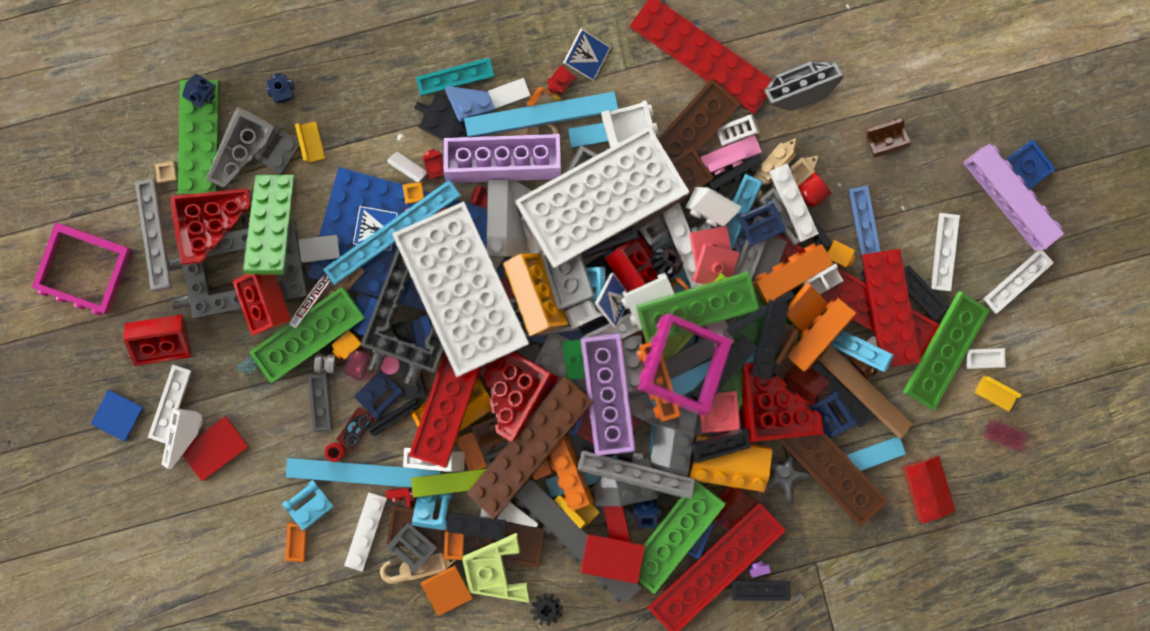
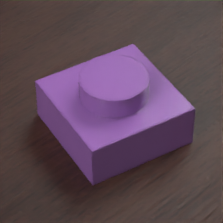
(759, 569)

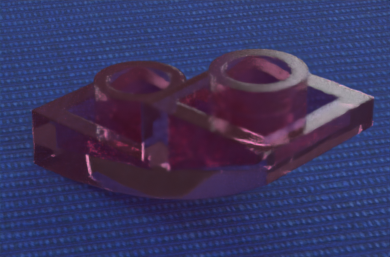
(1005, 435)

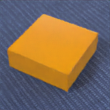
(413, 192)

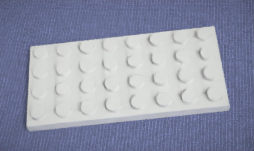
(601, 197)
(460, 289)

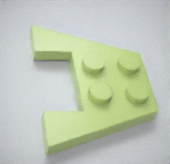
(487, 572)

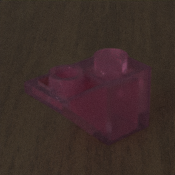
(357, 365)

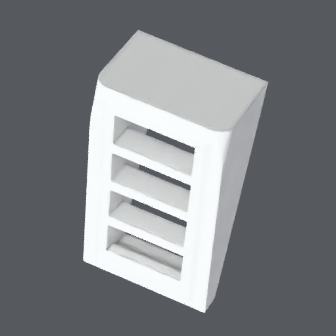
(750, 118)

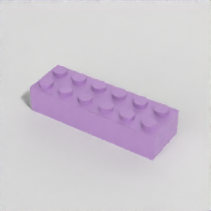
(502, 158)
(1013, 197)
(609, 391)

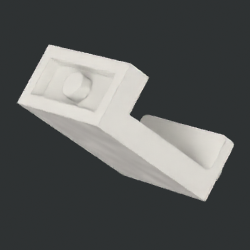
(627, 122)
(646, 293)

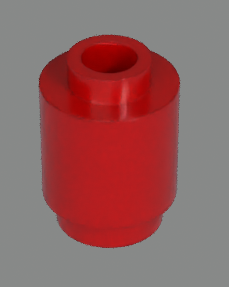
(329, 452)

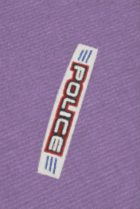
(310, 300)

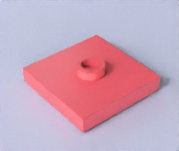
(716, 237)
(713, 262)
(722, 414)

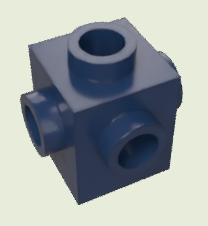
(199, 91)
(285, 93)
(647, 513)

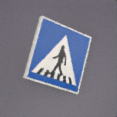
(587, 54)
(370, 221)
(610, 300)

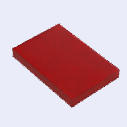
(214, 448)
(612, 559)

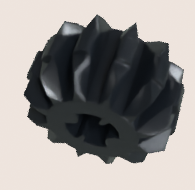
(666, 261)
(552, 613)

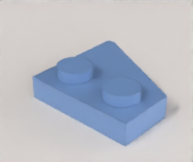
(469, 102)

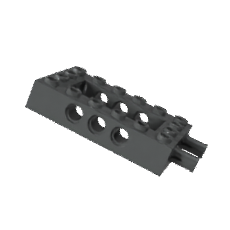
(206, 305)
(380, 324)

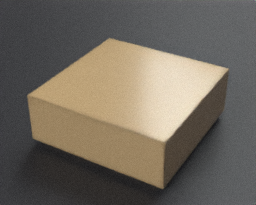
(166, 172)

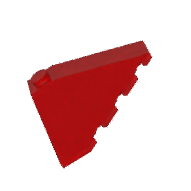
(204, 219)
(516, 391)
(773, 411)

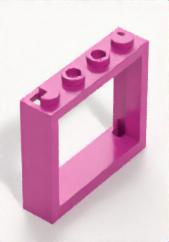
(114, 282)
(713, 375)

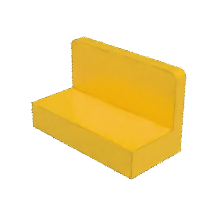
(310, 142)
(997, 393)
(581, 516)

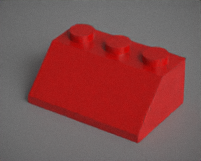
(633, 264)
(261, 302)
(157, 340)
(928, 489)

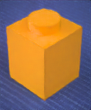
(840, 254)
(345, 344)

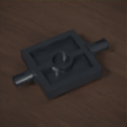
(440, 119)

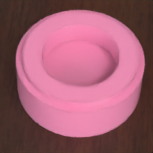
(390, 365)

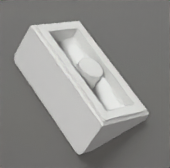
(407, 167)

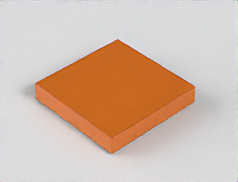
(806, 307)
(446, 590)

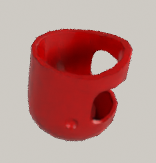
(814, 190)

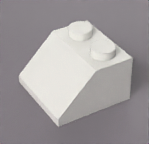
(711, 206)

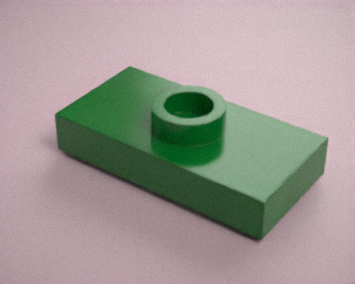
(574, 359)

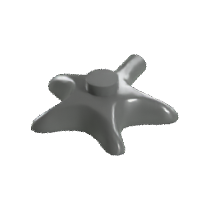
(786, 476)

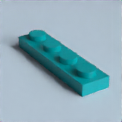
(455, 76)

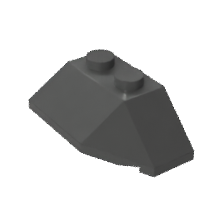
(803, 85)
(673, 443)
(617, 493)

